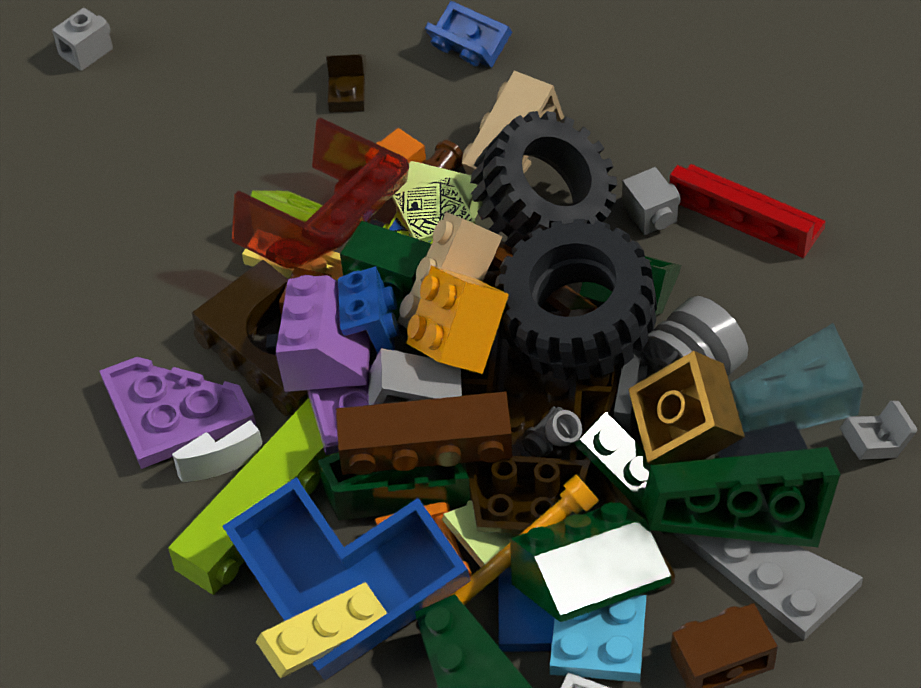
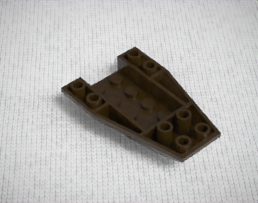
(522, 488)

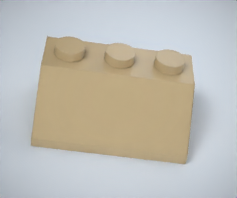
(457, 248)

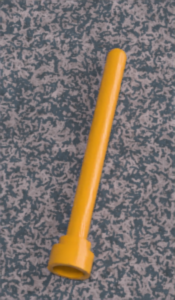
(574, 498)

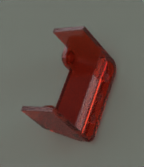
(366, 182)

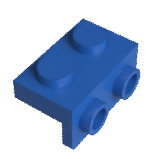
(470, 34)
(369, 307)

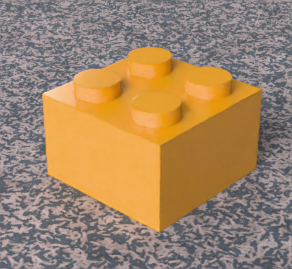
(456, 319)

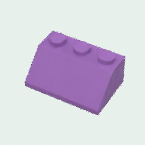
(310, 341)

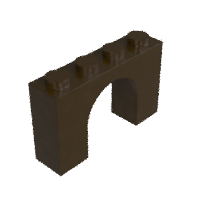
(233, 320)

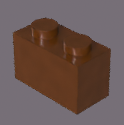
(724, 648)

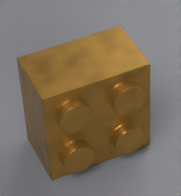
(686, 411)

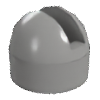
(563, 428)

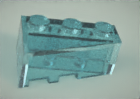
(802, 385)

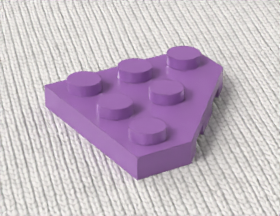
(171, 407)

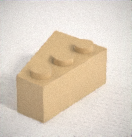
(514, 98)

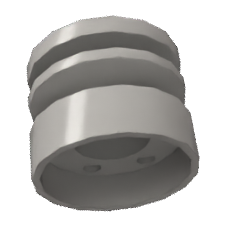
(697, 327)

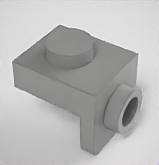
(880, 435)

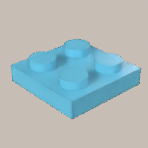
(601, 642)

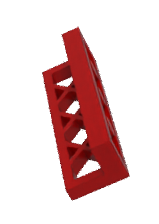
(747, 210)

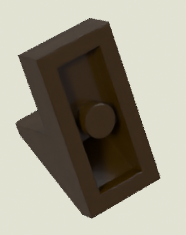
(346, 82)

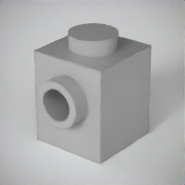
(83, 38)
(650, 200)

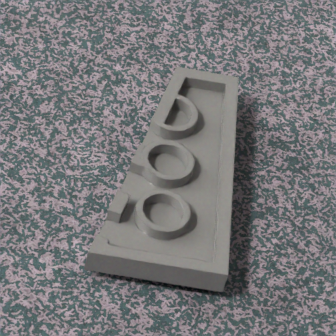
(780, 577)

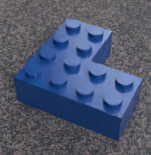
(305, 564)

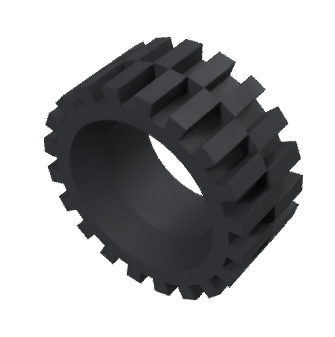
(510, 198)

